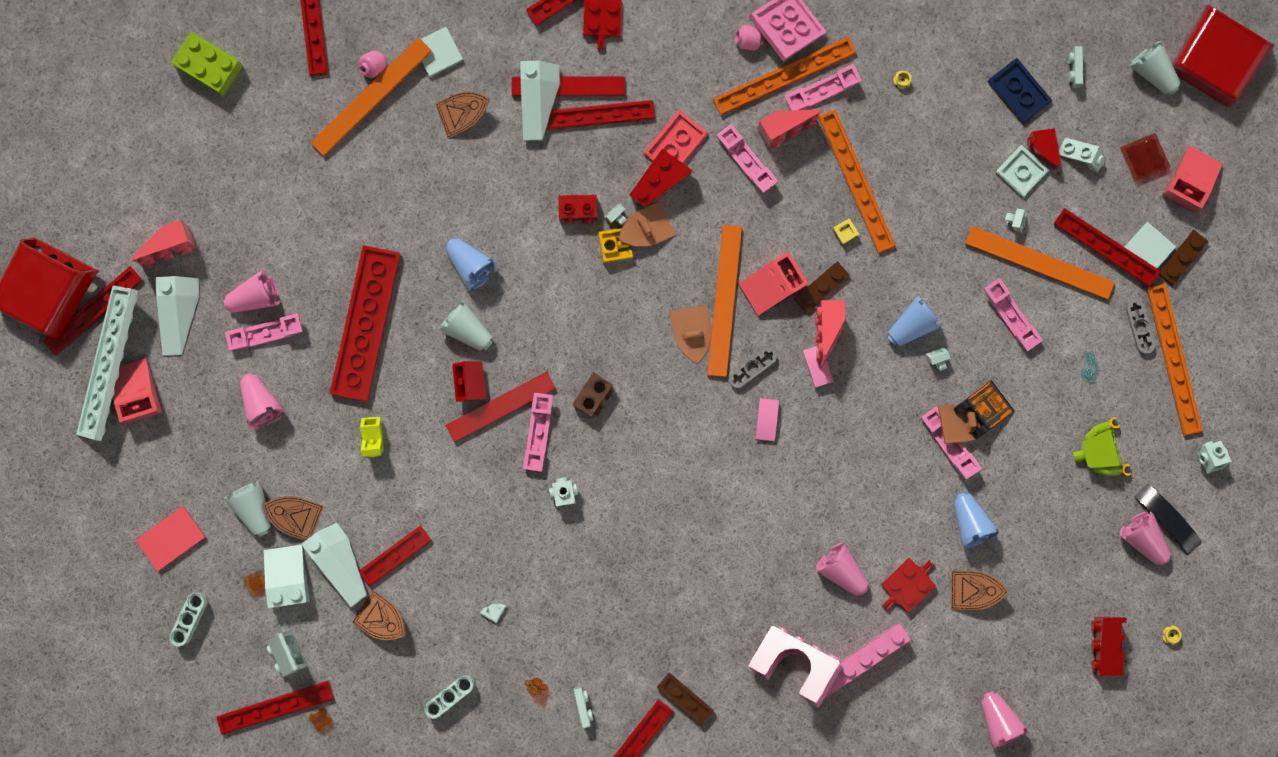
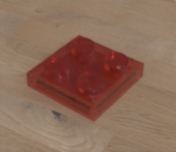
(1145, 157)

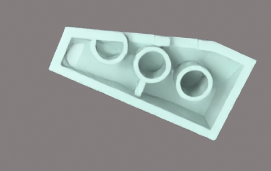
(538, 91)
(176, 309)
(333, 555)

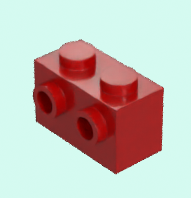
(577, 208)
(469, 381)

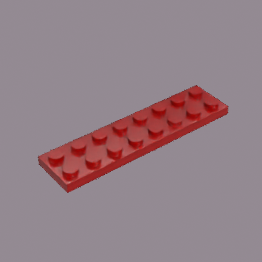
(365, 323)

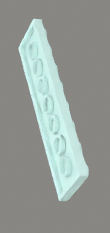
(107, 363)

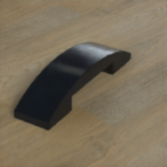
(1169, 518)

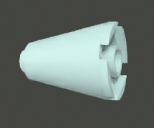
(1157, 68)
(466, 328)
(248, 506)

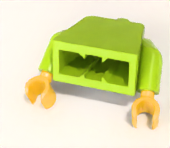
(1102, 451)

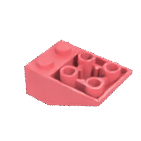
(778, 124)
(1193, 179)
(170, 236)
(773, 283)
(829, 323)
(135, 392)

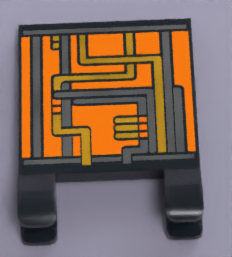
(989, 407)

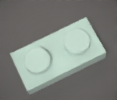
(1075, 58)
(581, 699)

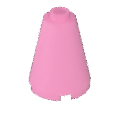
(253, 294)
(258, 402)
(1147, 538)
(843, 570)
(1001, 720)

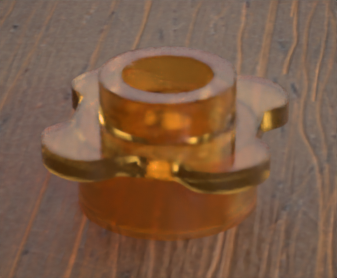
(535, 686)
(314, 718)

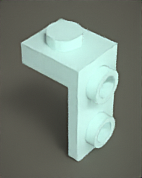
(1083, 152)

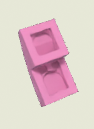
(819, 375)
(767, 419)

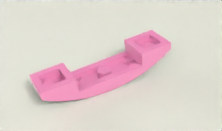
(823, 89)
(746, 159)
(1011, 315)
(264, 333)
(538, 432)
(955, 452)

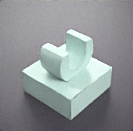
(615, 214)
(1017, 220)
(938, 358)

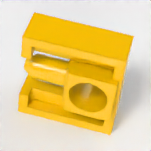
(613, 255)

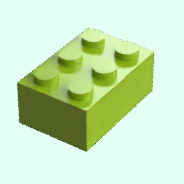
(206, 63)

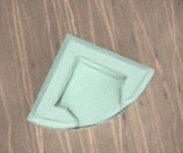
(493, 611)

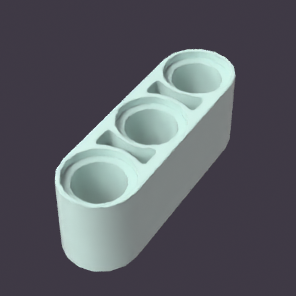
(182, 626)
(440, 699)

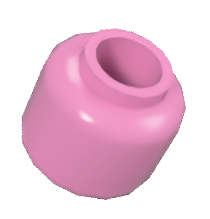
(749, 38)
(372, 64)

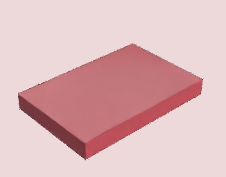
(678, 138)
(170, 538)

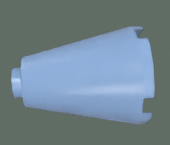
(470, 263)
(913, 323)
(973, 521)

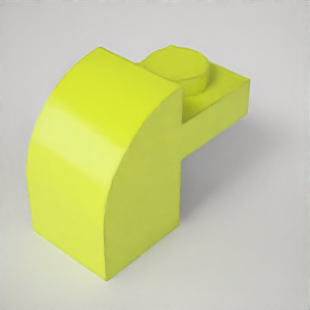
(372, 437)

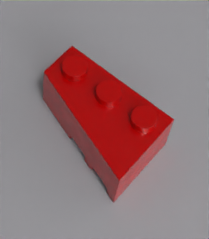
(659, 178)
(1108, 645)

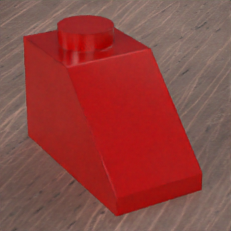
(1045, 146)

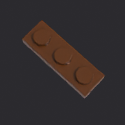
(1183, 257)
(822, 286)
(685, 698)

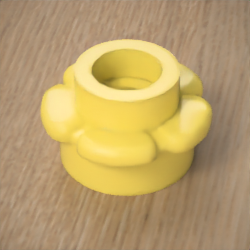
(902, 84)
(1176, 632)

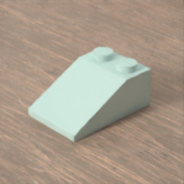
(285, 576)
(286, 653)

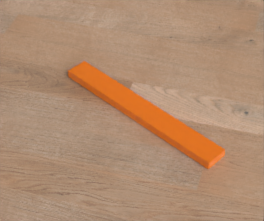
(784, 76)
(371, 97)
(856, 181)
(1039, 263)
(724, 301)
(1174, 359)

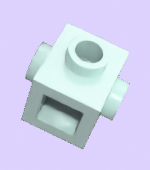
(1213, 456)
(569, 497)

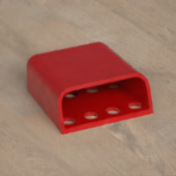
(1220, 56)
(43, 289)

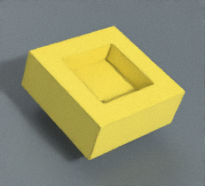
(845, 231)

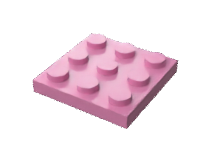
(787, 26)

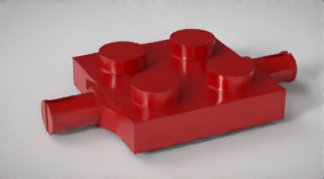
(602, 20)
(908, 585)

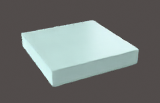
(443, 53)
(1022, 171)
(1150, 245)

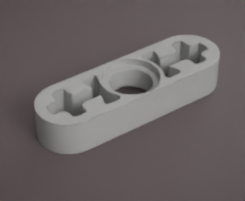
(1148, 339)
(767, 363)

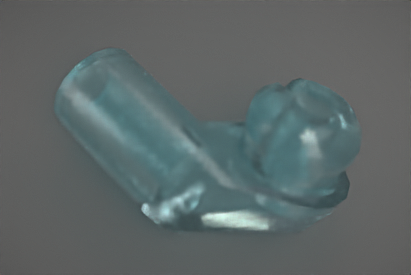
(1091, 367)

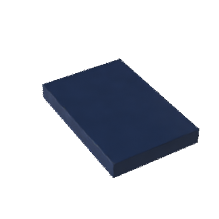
(1019, 91)

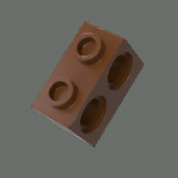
(589, 393)

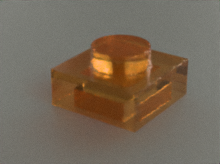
(255, 582)

